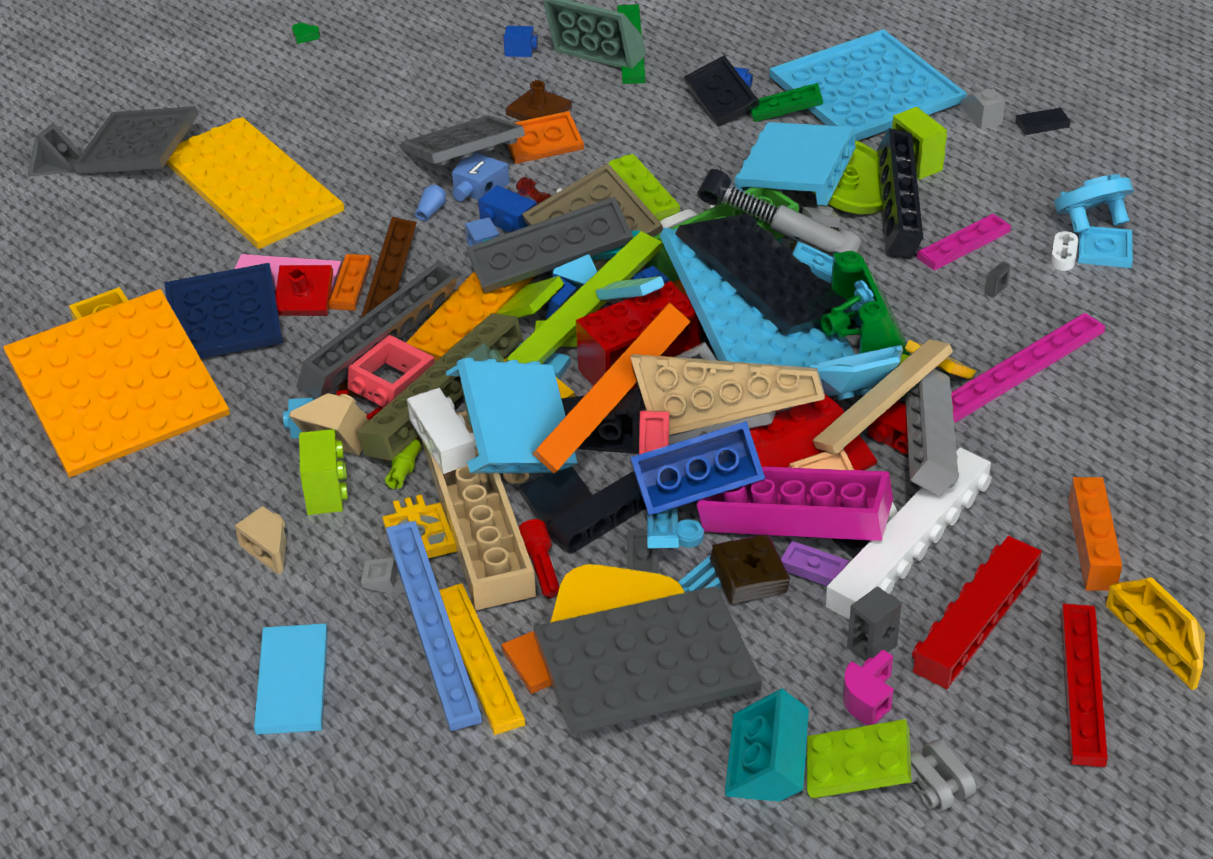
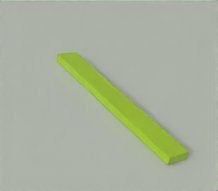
(562, 323)

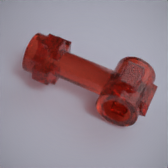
(527, 187)

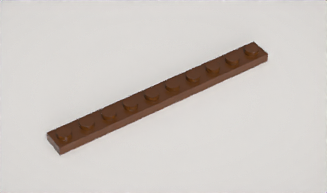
(388, 269)

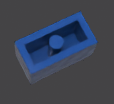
(505, 208)

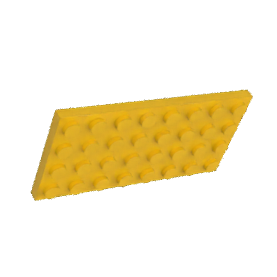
(252, 182)

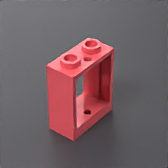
(394, 353)

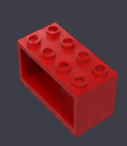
(611, 331)

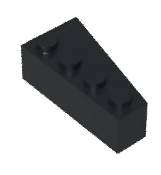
(619, 429)

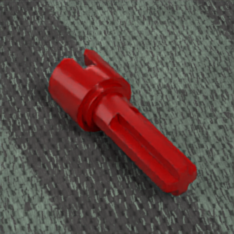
(537, 545)

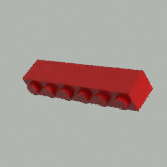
(976, 612)

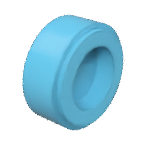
(690, 533)

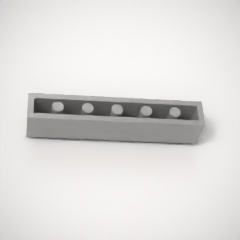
(932, 433)

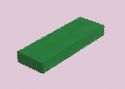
(787, 102)

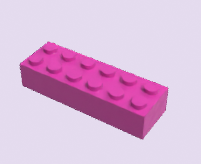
(804, 505)

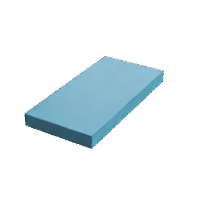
(291, 679)

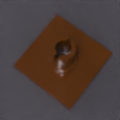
(537, 103)

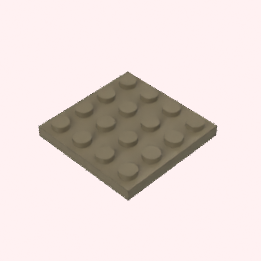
(591, 189)

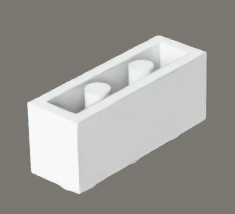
(442, 430)

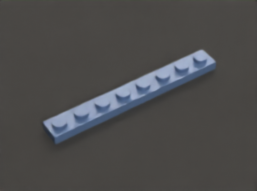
(433, 627)

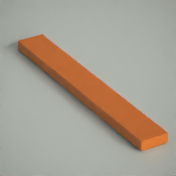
(608, 390)

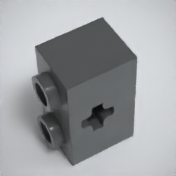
(874, 624)

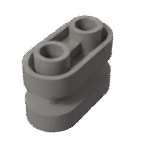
(940, 776)

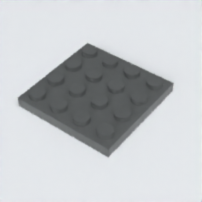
(136, 140)
(463, 140)

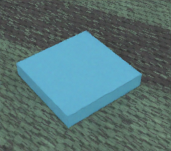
(1105, 247)

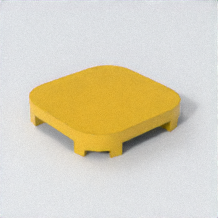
(602, 588)

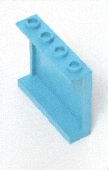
(798, 159)
(510, 413)

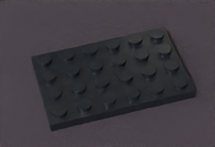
(762, 271)

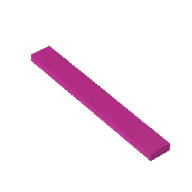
(1024, 365)

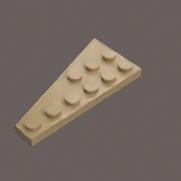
(720, 391)

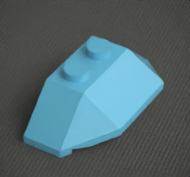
(857, 371)

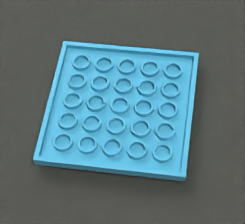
(869, 83)

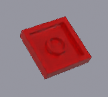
(304, 290)

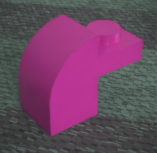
(865, 691)

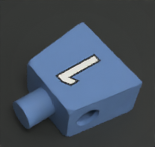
(477, 176)

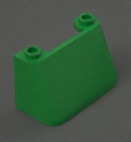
(878, 321)

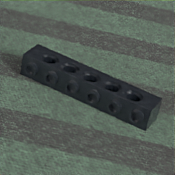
(899, 194)

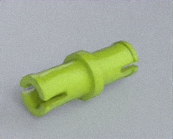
(403, 465)

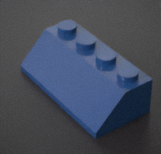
(697, 468)

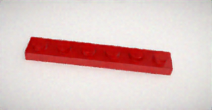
(1083, 686)

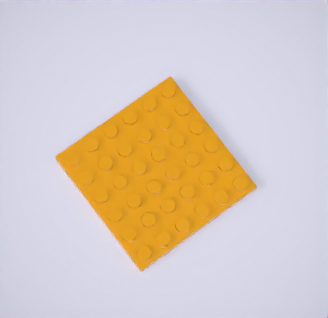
(115, 382)

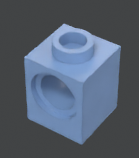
(479, 230)

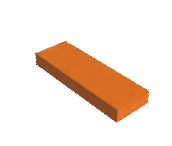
(350, 282)

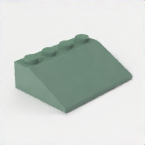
(594, 33)

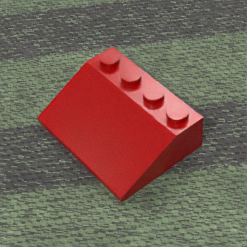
(792, 436)

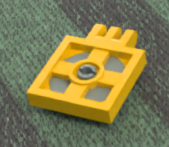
(430, 523)

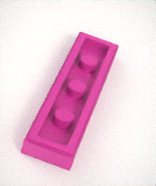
(963, 241)

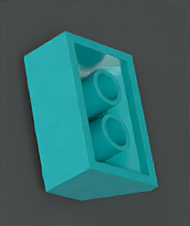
(768, 749)

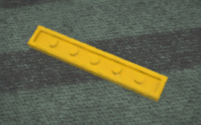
(481, 662)

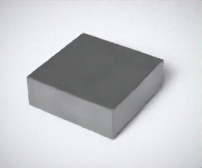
(997, 279)

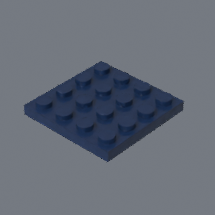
(227, 310)

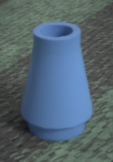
(431, 200)

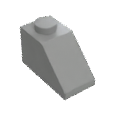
(984, 108)

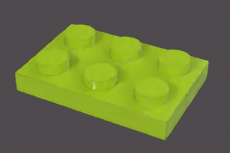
(858, 759)

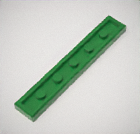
(637, 73)

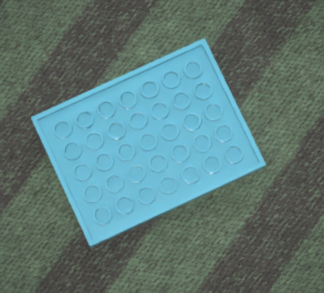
(738, 328)

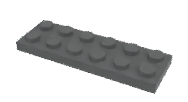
(549, 244)

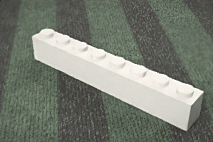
(908, 536)

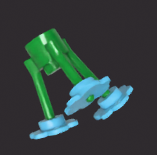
(839, 321)

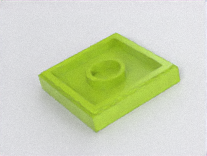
(531, 298)

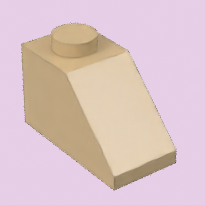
(264, 538)

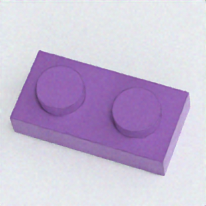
(812, 563)

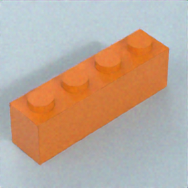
(1094, 533)

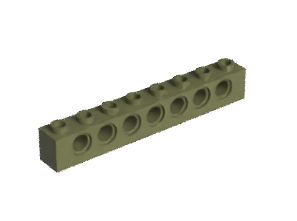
(391, 429)

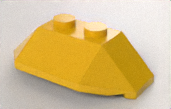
(1161, 625)

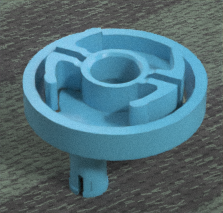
(1094, 193)

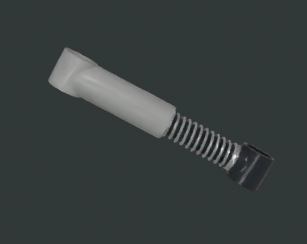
(718, 189)

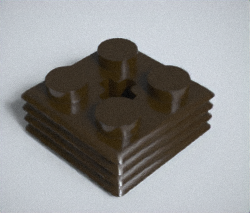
(749, 568)

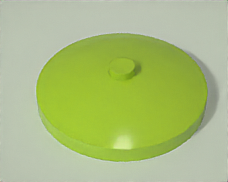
(860, 184)

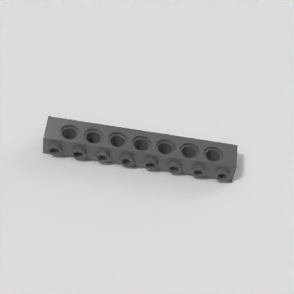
(393, 317)

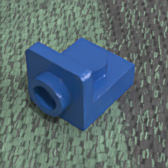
(560, 297)

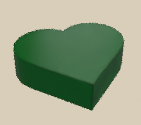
(304, 33)

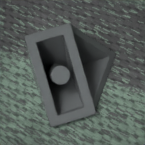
(52, 153)

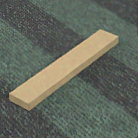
(882, 396)

